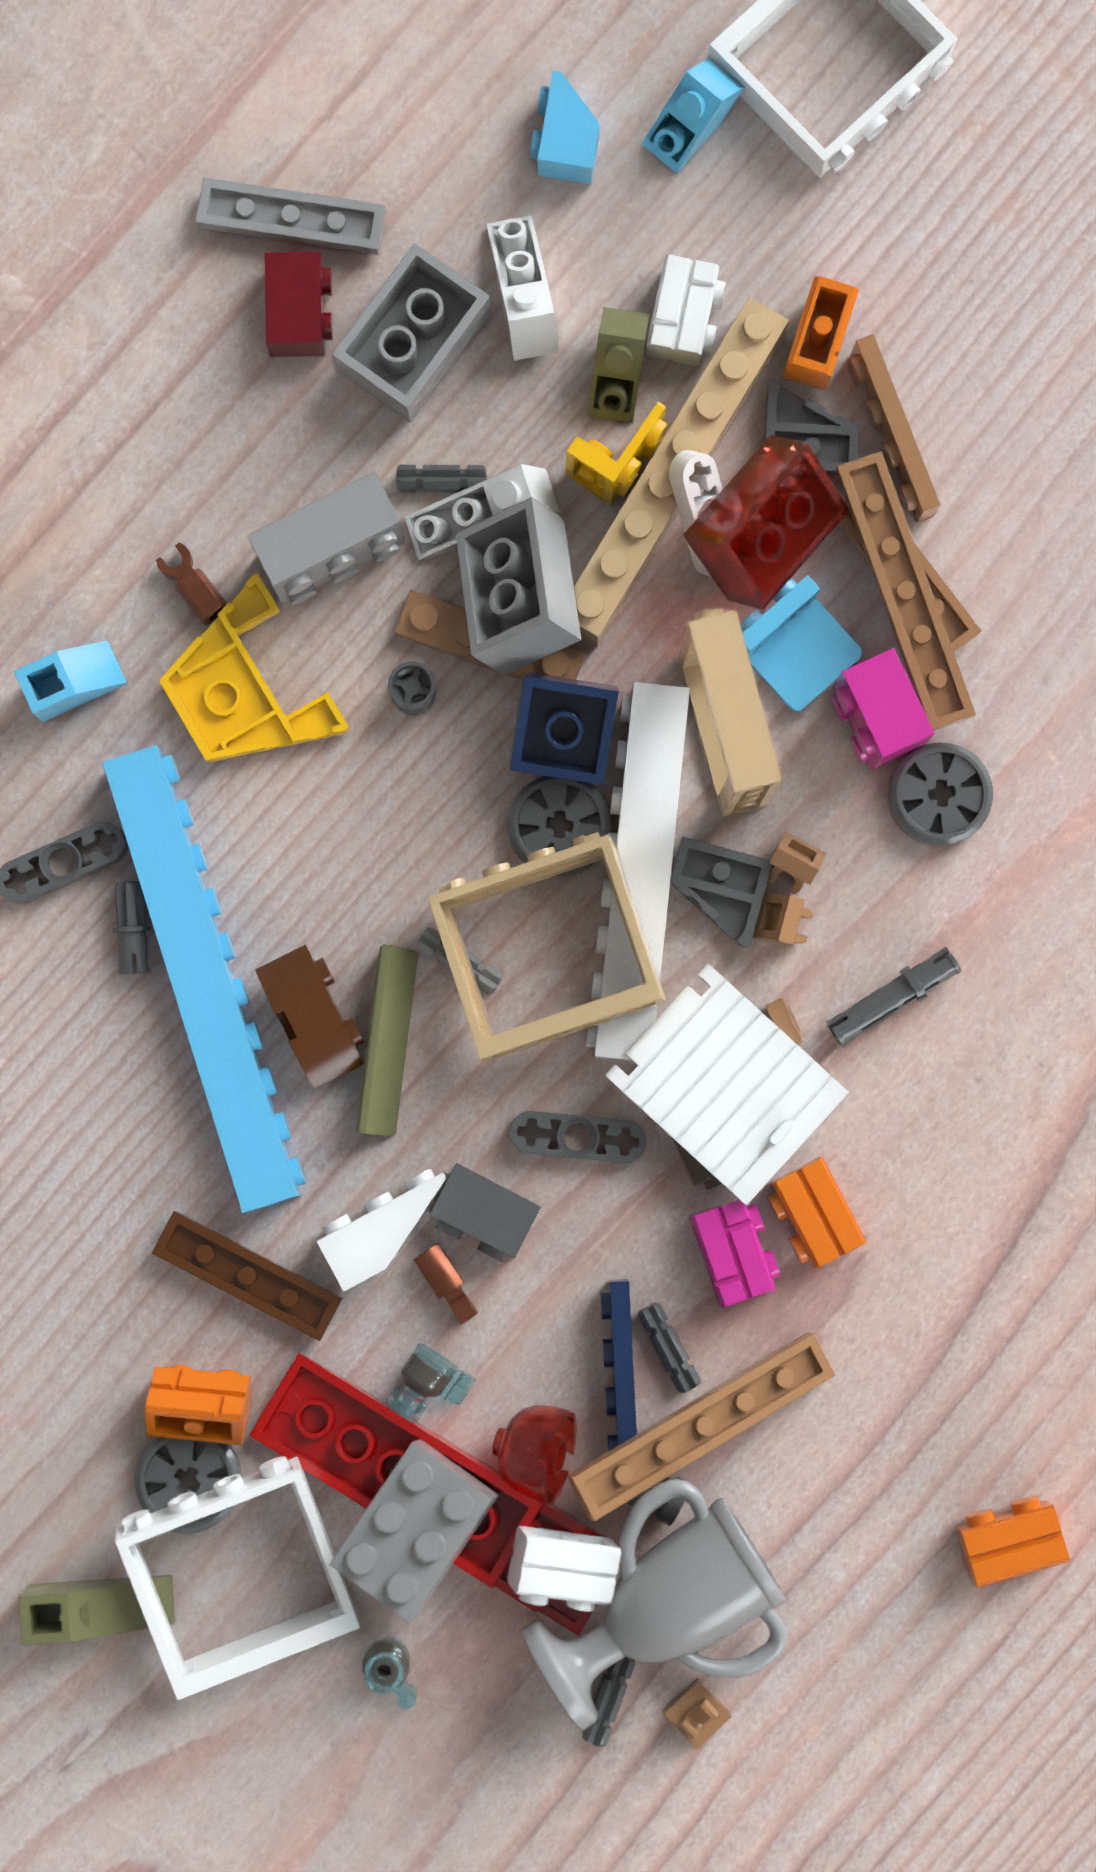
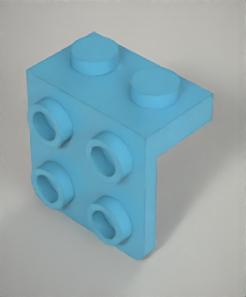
(798, 645)

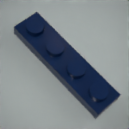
(619, 1355)

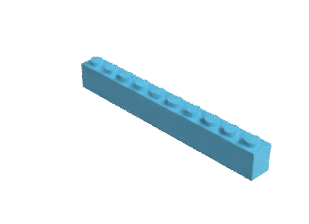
(202, 978)

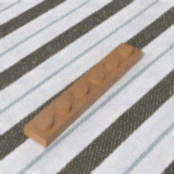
(905, 590)
(700, 1426)

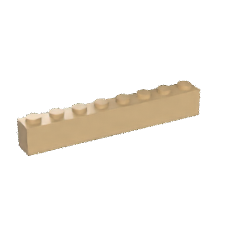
(652, 503)

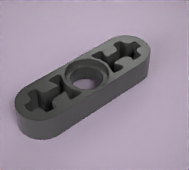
(89, 838)
(614, 1129)

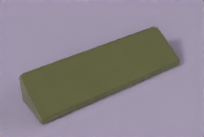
(387, 1041)

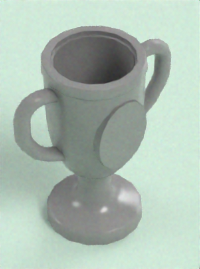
(670, 1603)

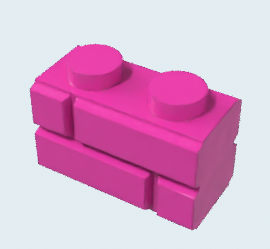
(733, 1251)

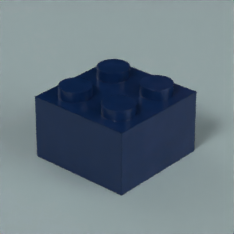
(563, 728)

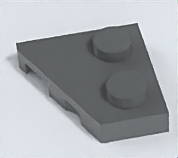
(829, 436)
(722, 885)

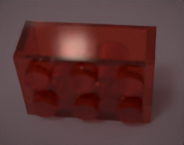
(766, 522)

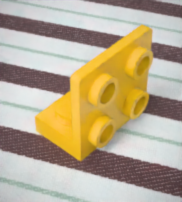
(594, 470)

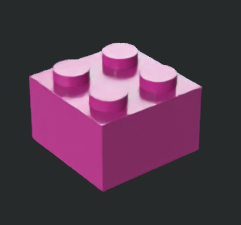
(881, 710)

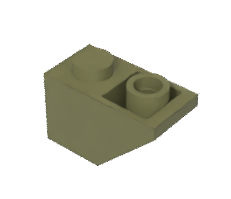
(618, 364)

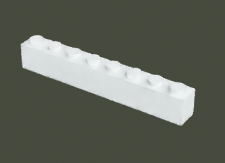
(645, 849)

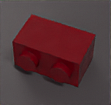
(296, 304)

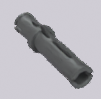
(885, 1001)

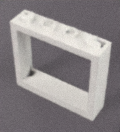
(766, 13)
(258, 1648)

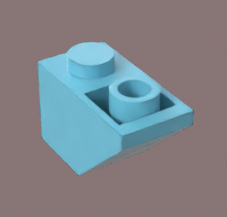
(692, 114)
(569, 134)
(69, 679)

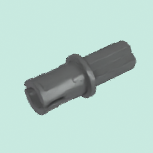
(131, 927)

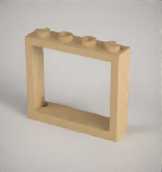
(728, 712)
(502, 879)

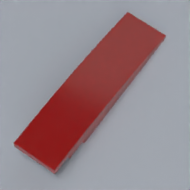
(357, 1442)

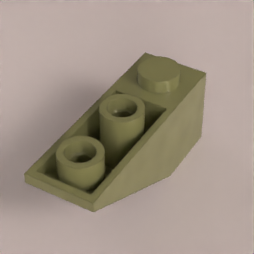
(86, 1609)

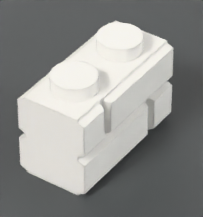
(683, 310)
(563, 1568)

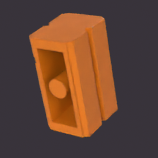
(820, 332)
(816, 1213)
(198, 1405)
(1012, 1541)

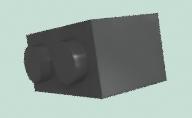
(484, 1212)

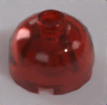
(535, 1450)

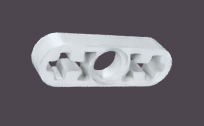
(688, 493)

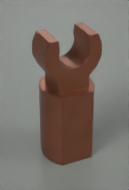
(194, 586)
(446, 1281)

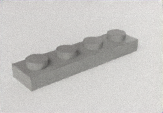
(290, 216)

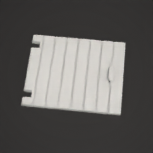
(725, 1082)

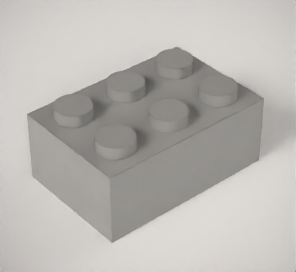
(412, 332)
(328, 539)
(518, 586)
(414, 1530)

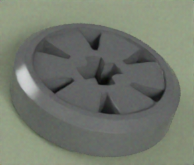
(549, 796)
(962, 812)
(158, 1479)

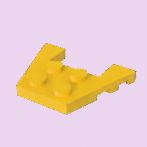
(225, 695)

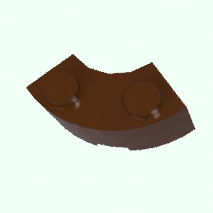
(310, 1016)

